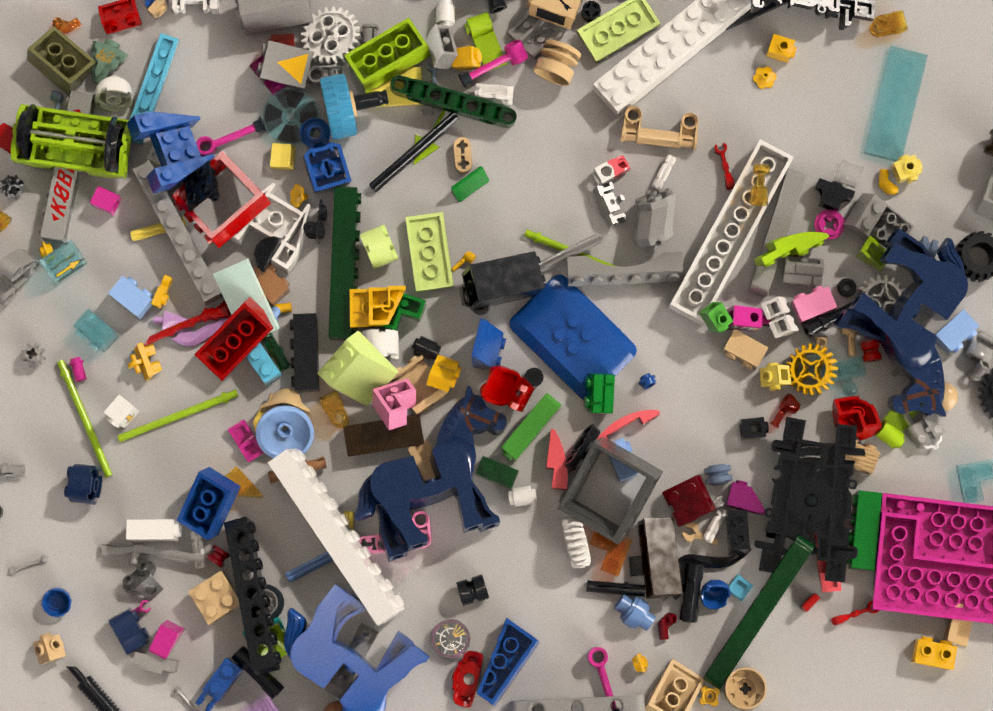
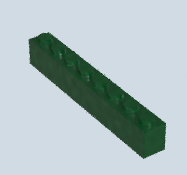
(343, 260)

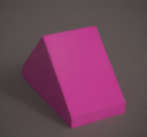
(166, 639)

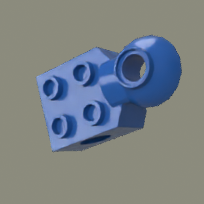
(324, 159)

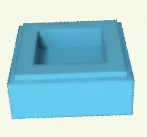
(740, 587)

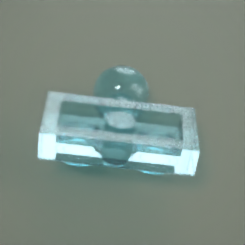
(849, 370)

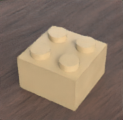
(215, 597)

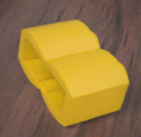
(444, 373)

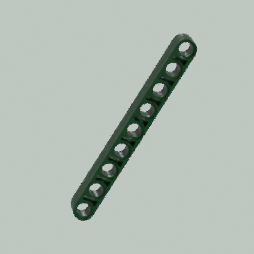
(759, 611)

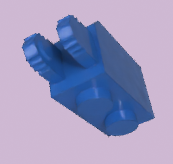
(220, 683)

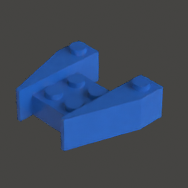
(173, 145)

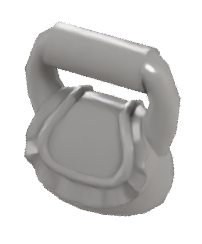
(977, 351)

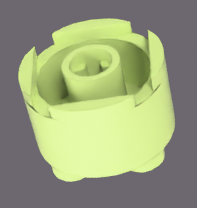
(379, 246)

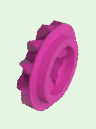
(830, 215)

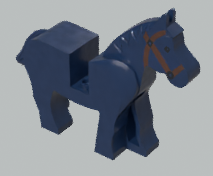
(911, 347)
(399, 487)

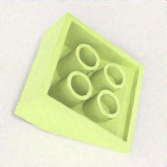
(357, 369)

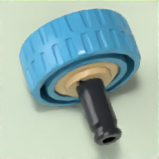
(343, 106)

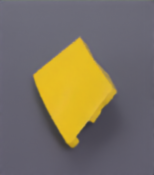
(374, 305)

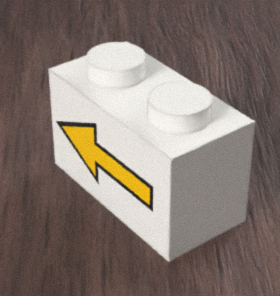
(121, 412)

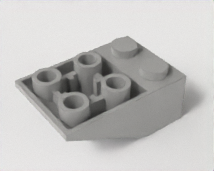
(875, 219)

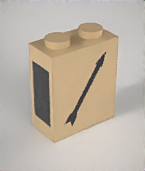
(555, 11)

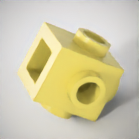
(906, 169)
(775, 376)

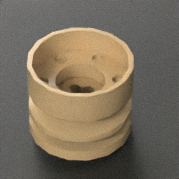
(557, 62)
(753, 680)

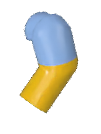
(277, 309)

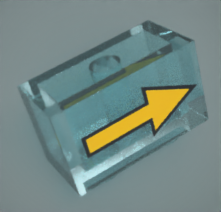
(63, 262)

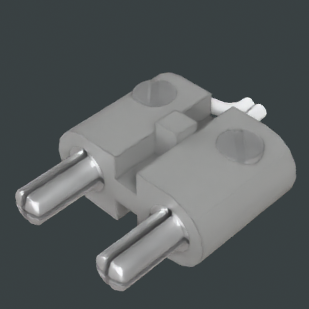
(924, 430)

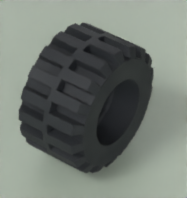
(972, 270)

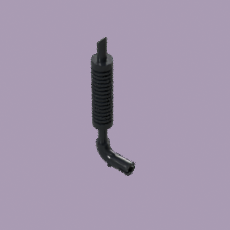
(93, 691)

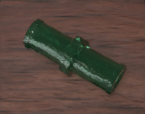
(276, 352)

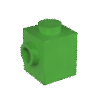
(716, 317)

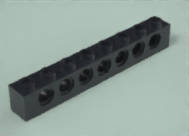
(234, 531)

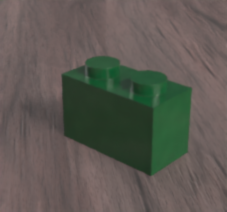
(497, 473)

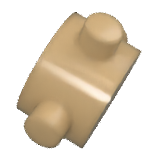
(821, 341)

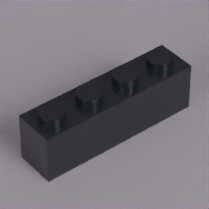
(305, 352)

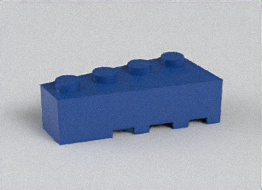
(507, 660)

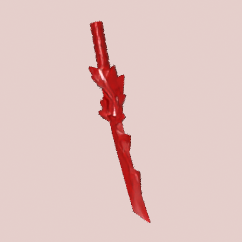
(207, 314)

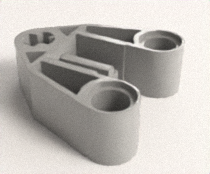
(16, 272)

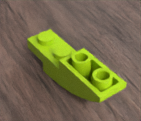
(791, 244)

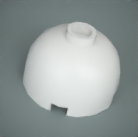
(114, 93)

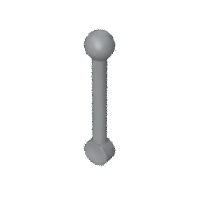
(13, 570)
(178, 691)

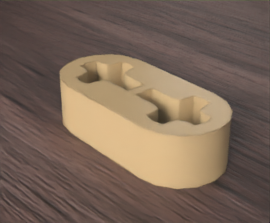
(467, 155)

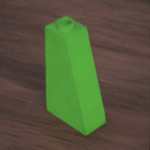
(531, 427)

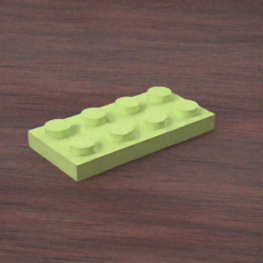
(618, 28)
(429, 252)

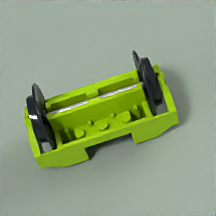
(49, 140)

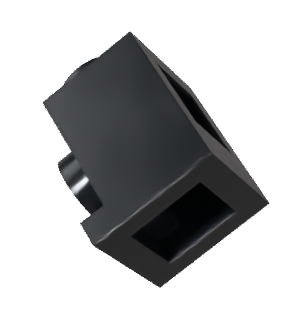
(745, 425)

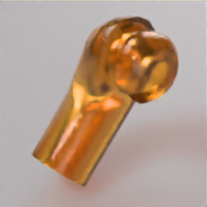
(65, 26)

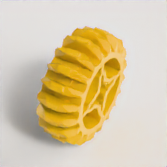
(818, 364)

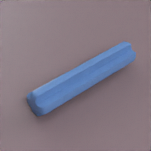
(309, 566)

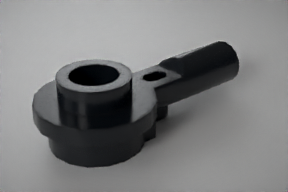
(534, 376)

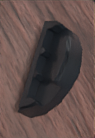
(265, 251)

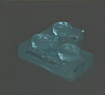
(970, 477)

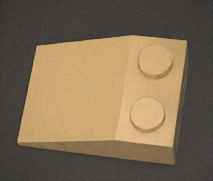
(675, 689)

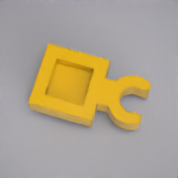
(161, 296)

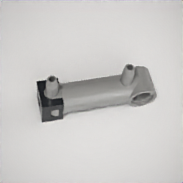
(361, 643)

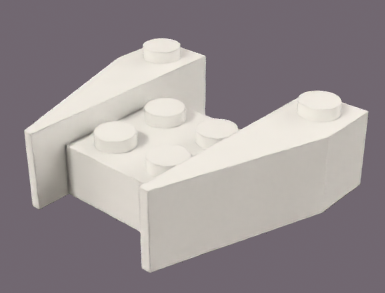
(283, 222)

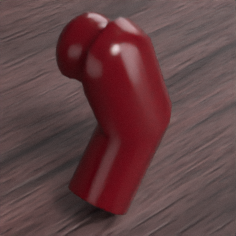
(664, 624)

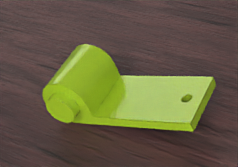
(484, 37)
(892, 429)

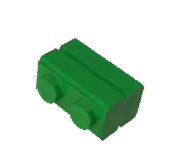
(600, 392)

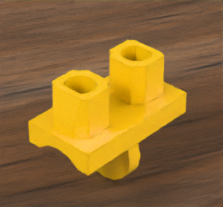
(147, 368)

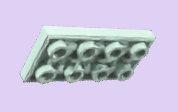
(238, 284)

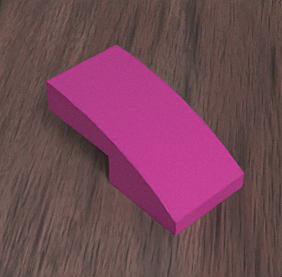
(245, 440)

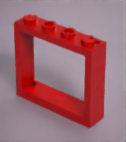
(239, 218)

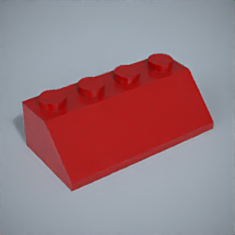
(235, 339)

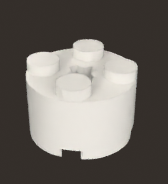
(384, 341)

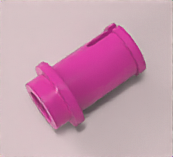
(78, 369)

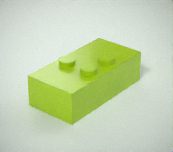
(387, 55)

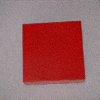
(809, 602)

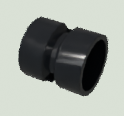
(472, 590)

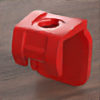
(503, 387)

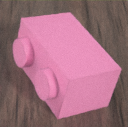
(813, 304)

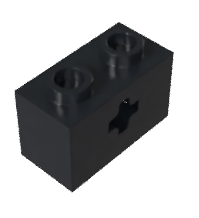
(737, 533)

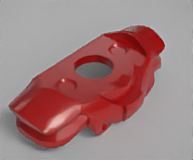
(464, 693)

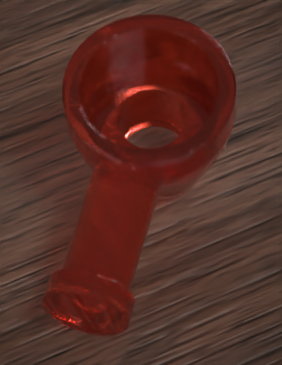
(788, 405)

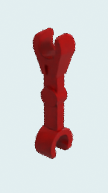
(729, 181)
(842, 618)

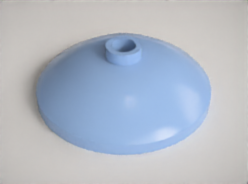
(275, 440)

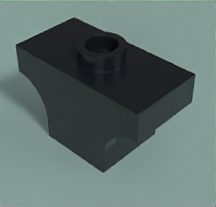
(833, 194)

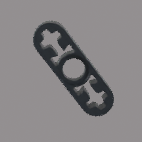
(578, 451)

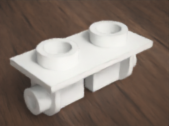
(496, 93)

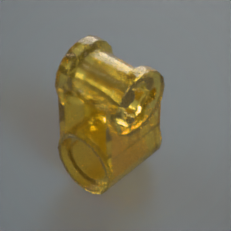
(892, 24)
(333, 407)

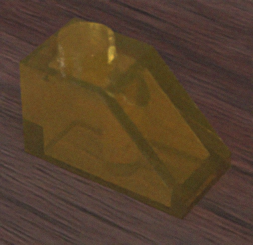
(247, 489)

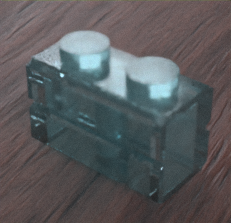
(95, 330)

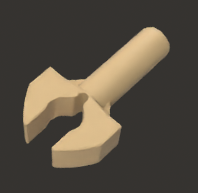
(851, 342)
(698, 535)

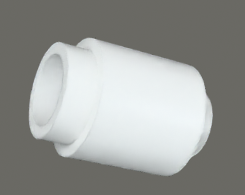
(445, 13)
(522, 496)

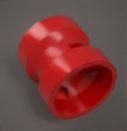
(874, 354)

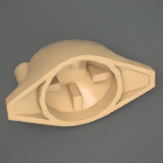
(284, 397)

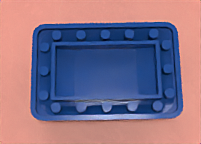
(571, 334)

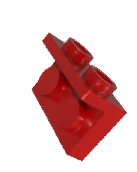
(119, 16)

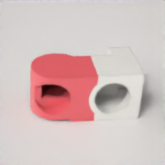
(610, 170)

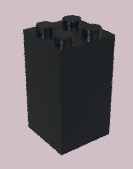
(503, 280)

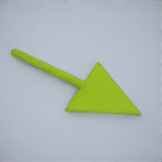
(432, 147)

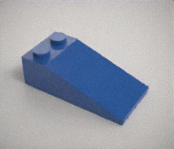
(487, 346)

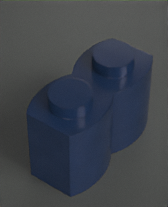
(129, 631)

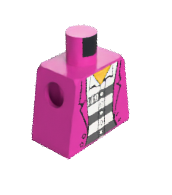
(747, 318)

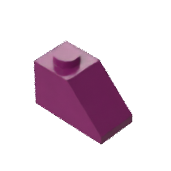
(744, 498)

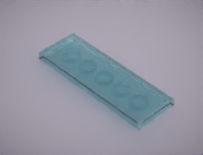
(895, 104)

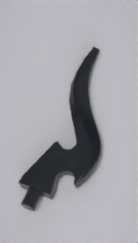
(710, 562)

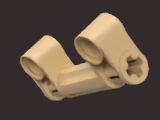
(685, 138)

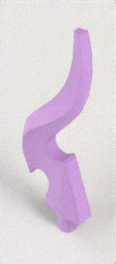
(185, 336)

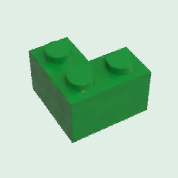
(408, 307)

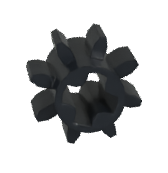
(7, 187)

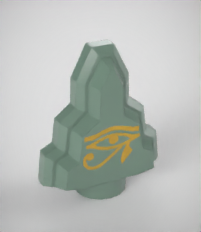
(107, 58)

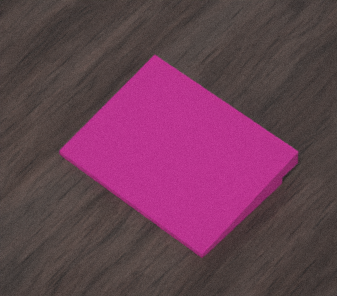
(934, 557)

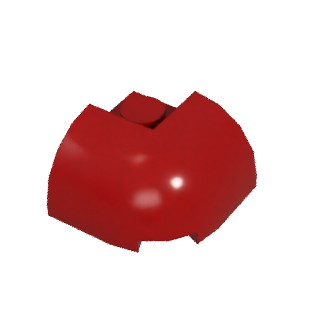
(856, 412)

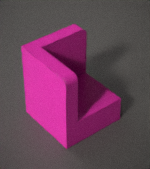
(105, 200)

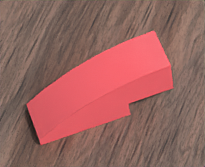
(555, 462)

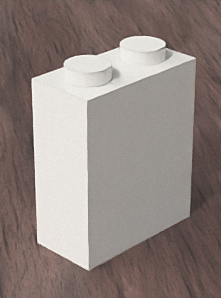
(153, 530)

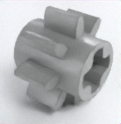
(31, 349)

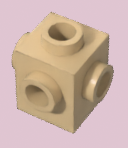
(49, 648)

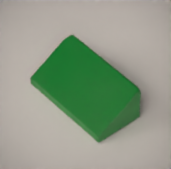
(470, 184)

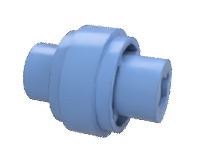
(634, 612)

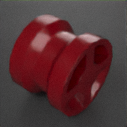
(218, 556)

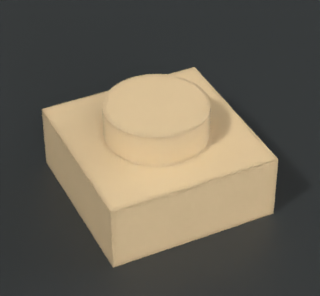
(157, 8)

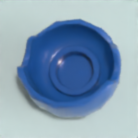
(715, 594)
(56, 602)

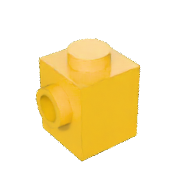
(781, 48)
(467, 59)

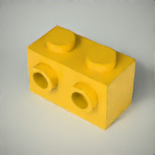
(934, 654)

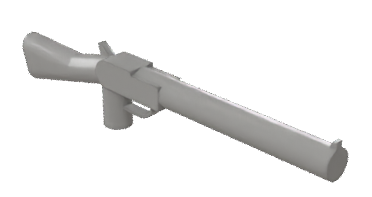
(136, 550)

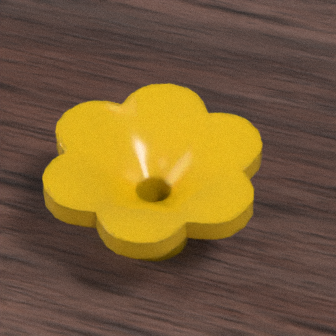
(763, 81)
(297, 196)

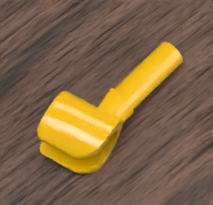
(468, 256)

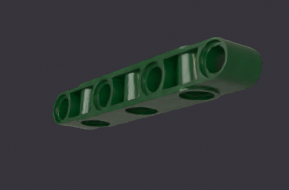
(453, 101)

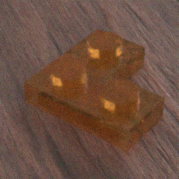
(615, 553)

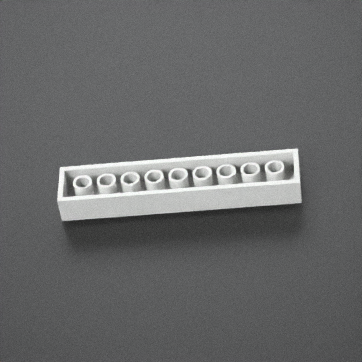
(666, 51)
(728, 235)
(336, 535)

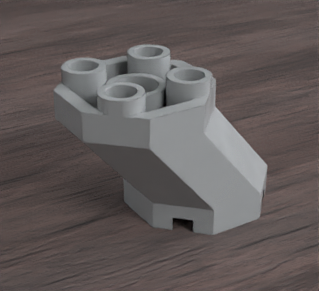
(654, 217)

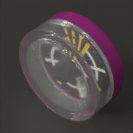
(450, 638)

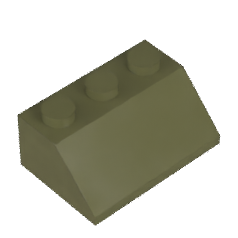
(60, 60)

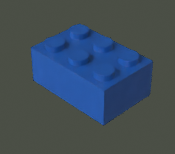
(208, 503)

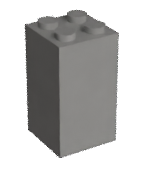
(269, 15)

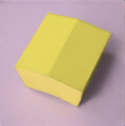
(282, 156)

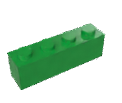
(865, 529)

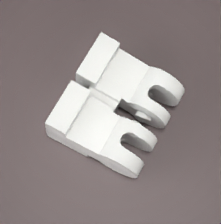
(783, 324)

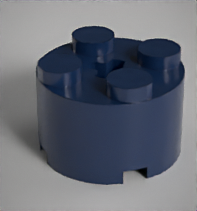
(83, 484)

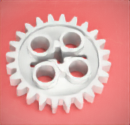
(331, 35)

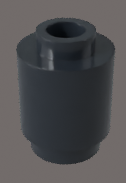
(426, 348)

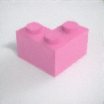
(393, 401)

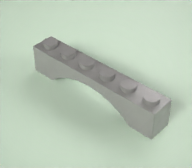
(663, 268)

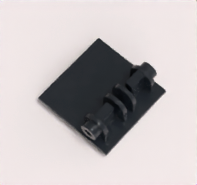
(201, 185)
(316, 230)

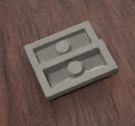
(533, 34)

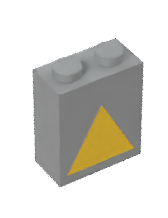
(285, 64)

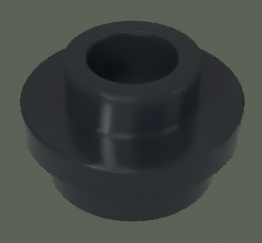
(846, 281)

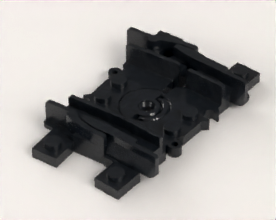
(829, 488)

